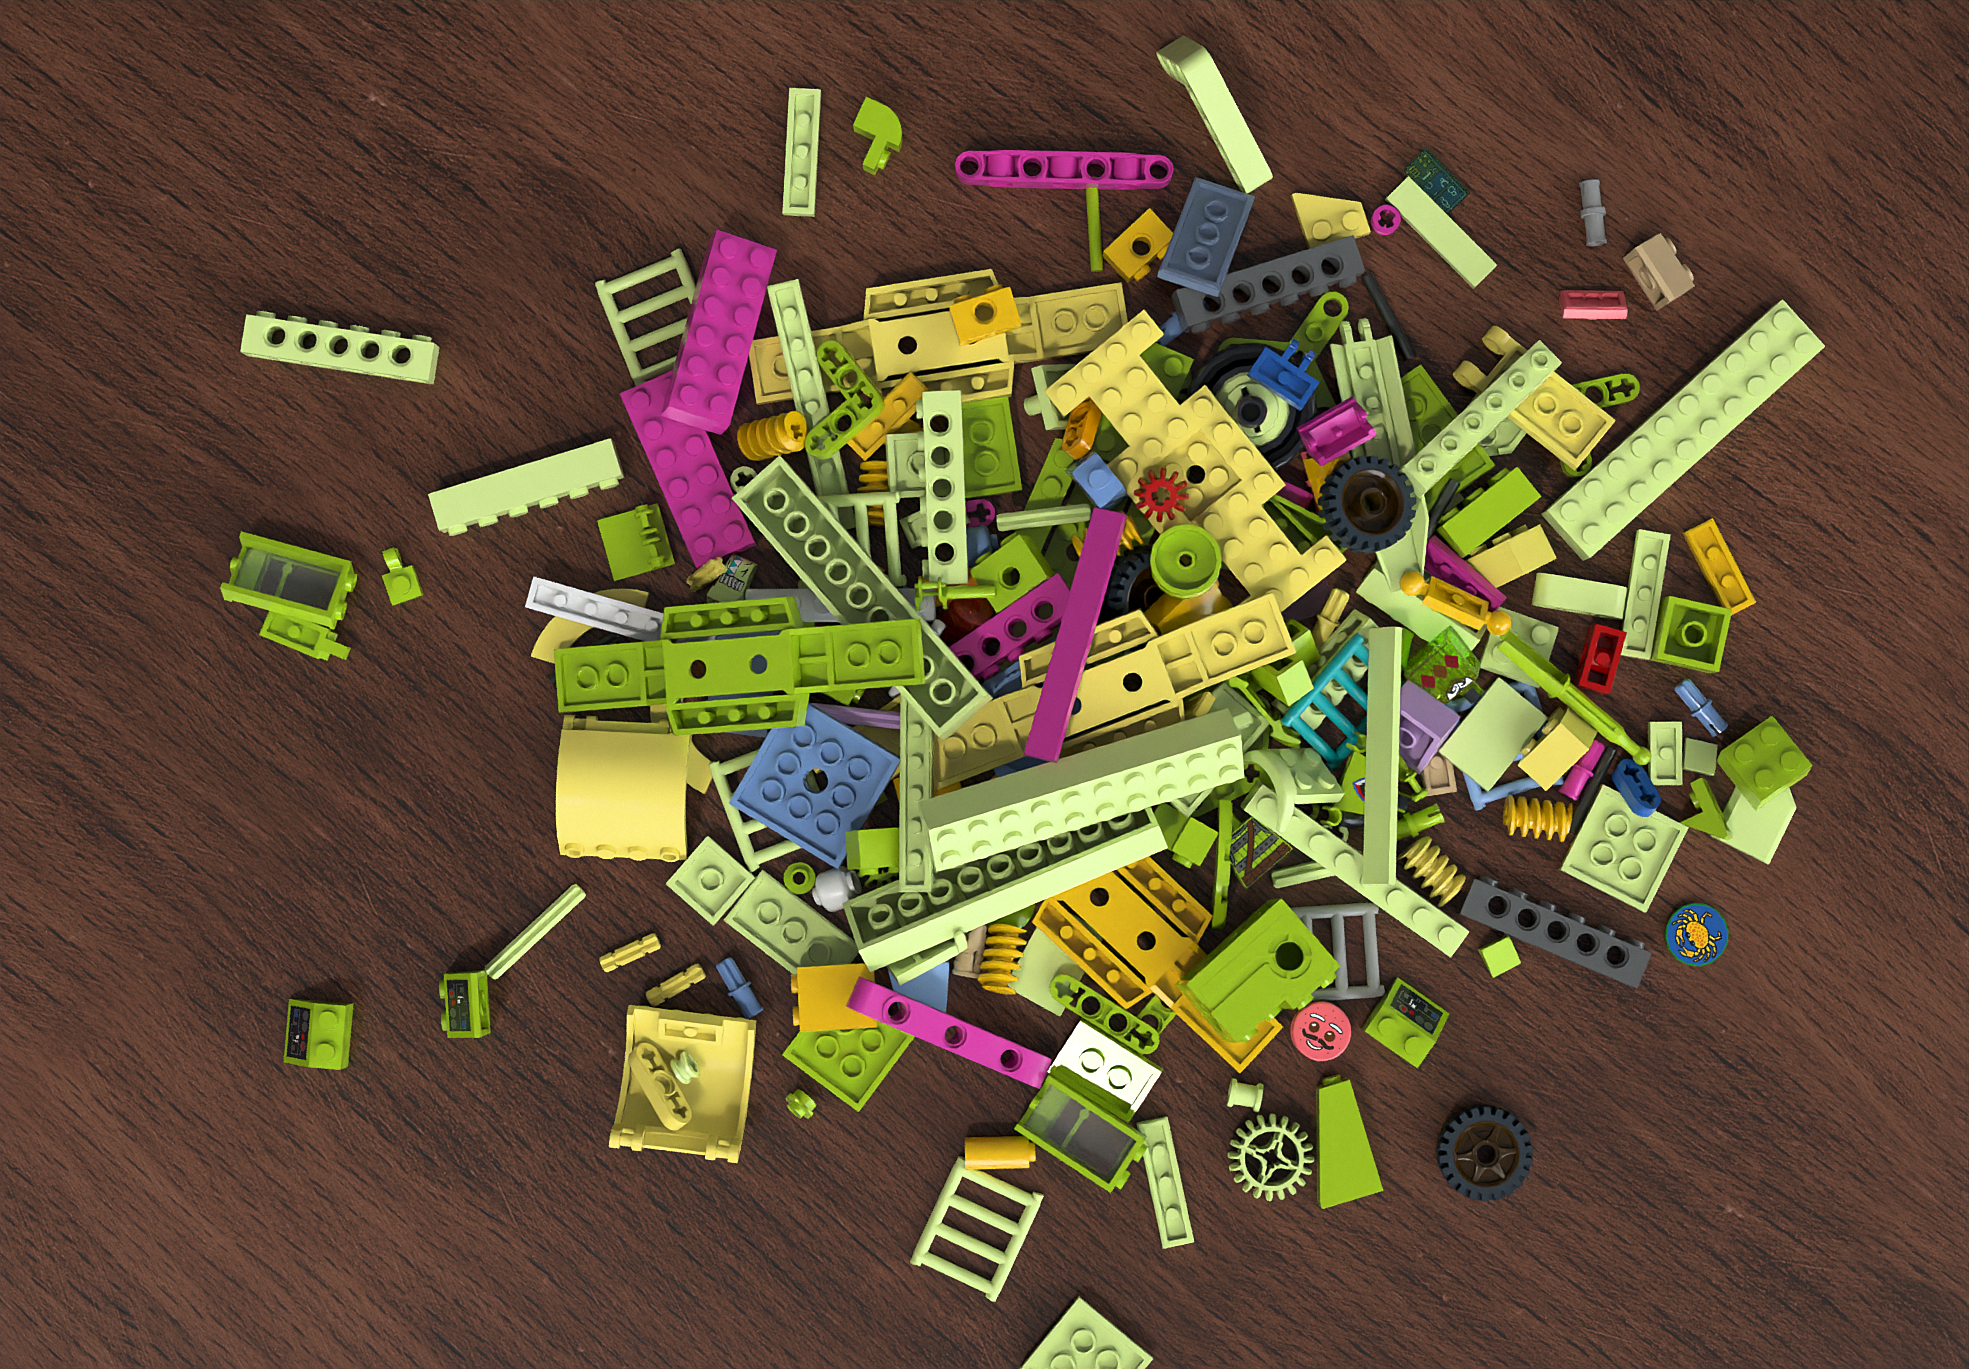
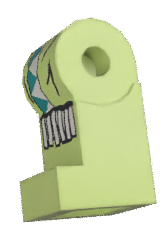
(734, 581)

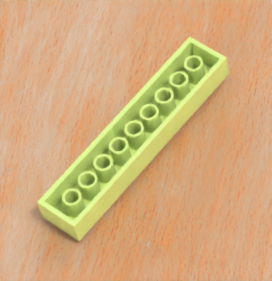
(1683, 430)
(856, 588)
(1082, 789)
(899, 924)

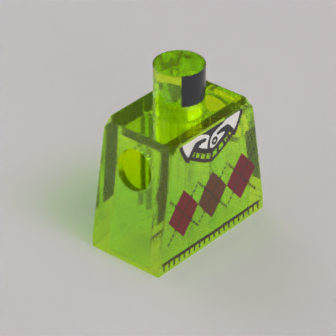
(1446, 668)

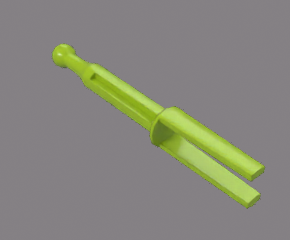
(1559, 685)

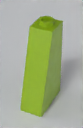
(1342, 1147)

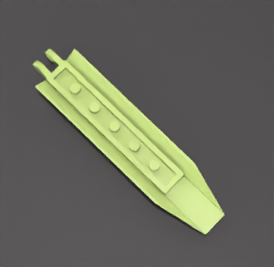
(1372, 376)

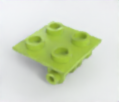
(636, 541)

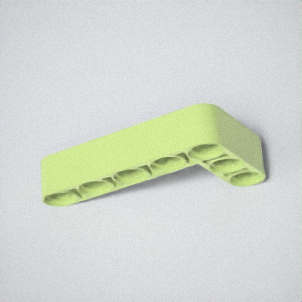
(1195, 69)

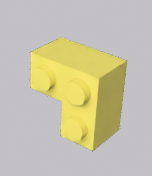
(1512, 555)
(1561, 746)

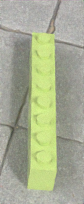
(1347, 865)

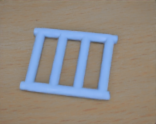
(1481, 797)

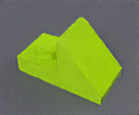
(1711, 819)

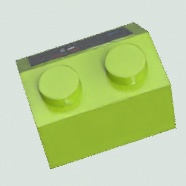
(465, 1004)
(1406, 1022)
(318, 1034)

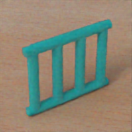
(1335, 671)

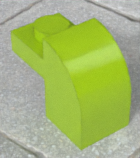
(882, 127)

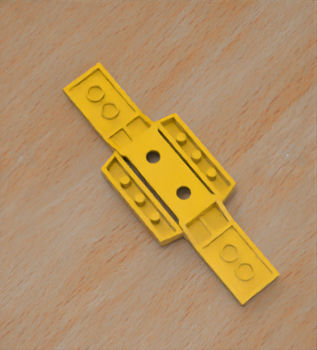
(1162, 966)

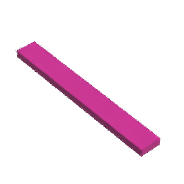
(1075, 635)

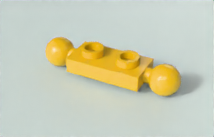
(1455, 603)

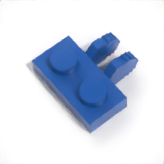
(1283, 377)

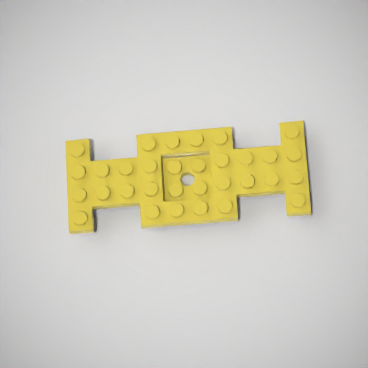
(1187, 435)

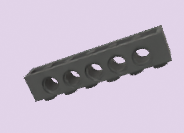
(1341, 254)
(1626, 970)

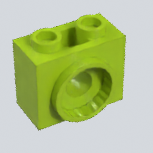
(995, 569)

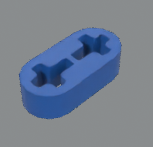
(1636, 787)

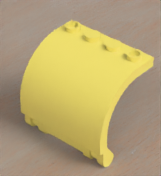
(621, 790)
(716, 1097)

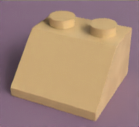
(1659, 271)

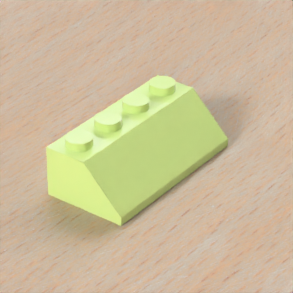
(1411, 611)

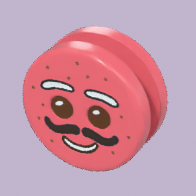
(1320, 1031)

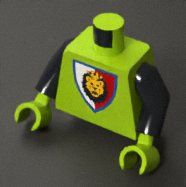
(1351, 808)

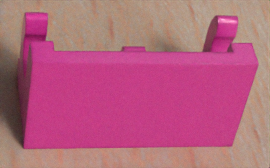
(1336, 431)

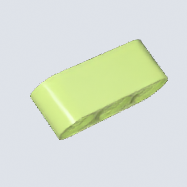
(1579, 596)

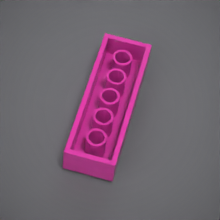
(718, 332)
(688, 476)

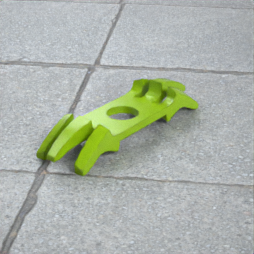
(1279, 732)

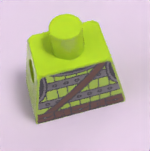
(1254, 849)

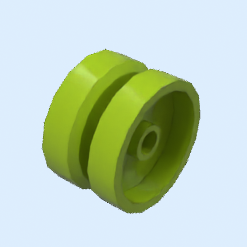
(1195, 545)

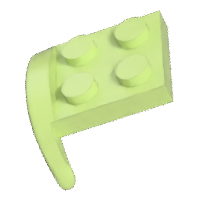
(1297, 778)
(920, 962)

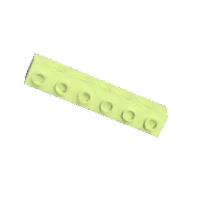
(258, 343)
(950, 406)
(1480, 418)

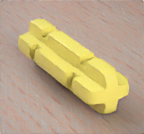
(706, 574)
(630, 952)
(675, 984)

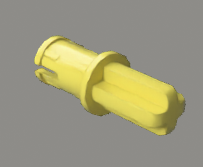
(1329, 616)

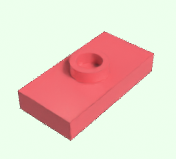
(1593, 304)

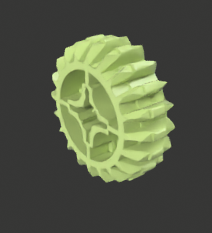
(1266, 1171)

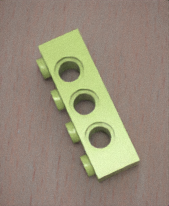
(1354, 667)

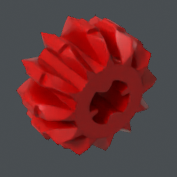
(1169, 502)

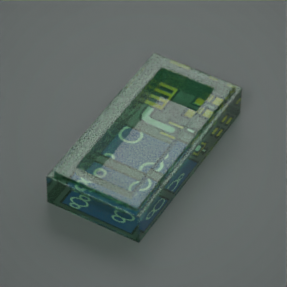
(1436, 181)

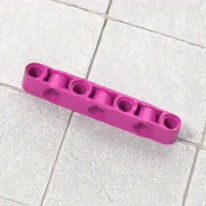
(1063, 169)
(932, 1023)

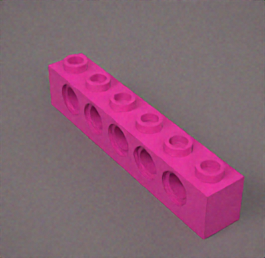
(1000, 627)

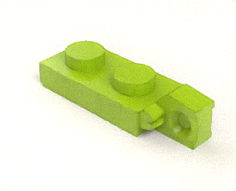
(303, 636)

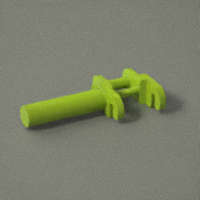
(951, 592)
(1407, 774)

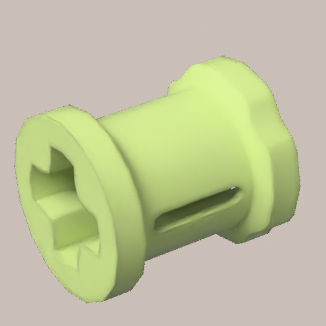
(735, 477)
(1245, 1095)

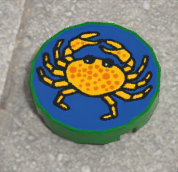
(1696, 934)

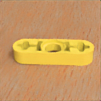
(655, 1064)

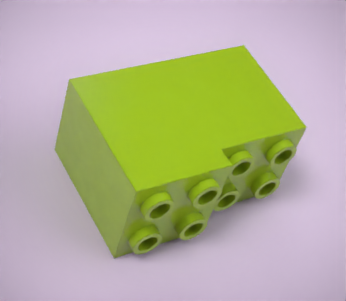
(1258, 971)

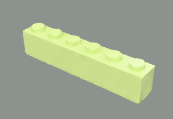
(527, 486)

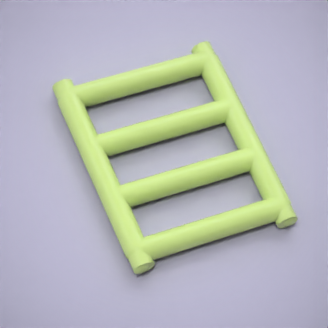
(618, 318)
(860, 502)
(742, 829)
(1004, 1259)

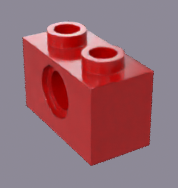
(1599, 659)

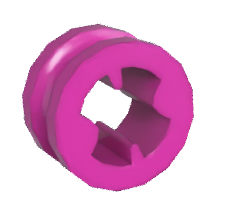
(1394, 223)

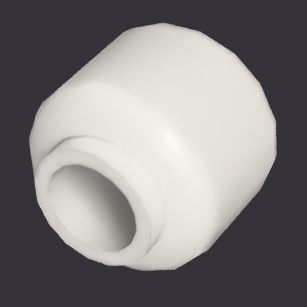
(836, 887)

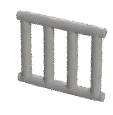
(1336, 913)

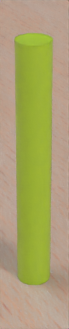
(1094, 229)

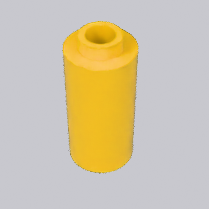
(998, 1152)

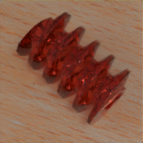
(963, 618)

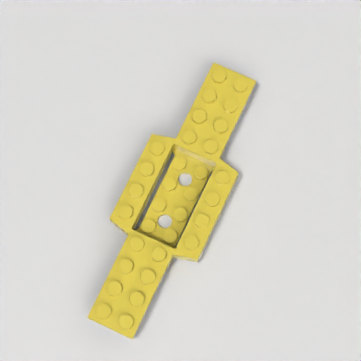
(1050, 328)
(1169, 670)

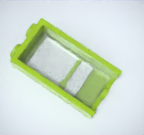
(290, 580)
(1082, 1134)

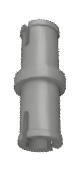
(1592, 212)

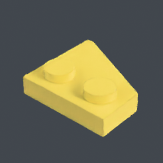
(1329, 218)

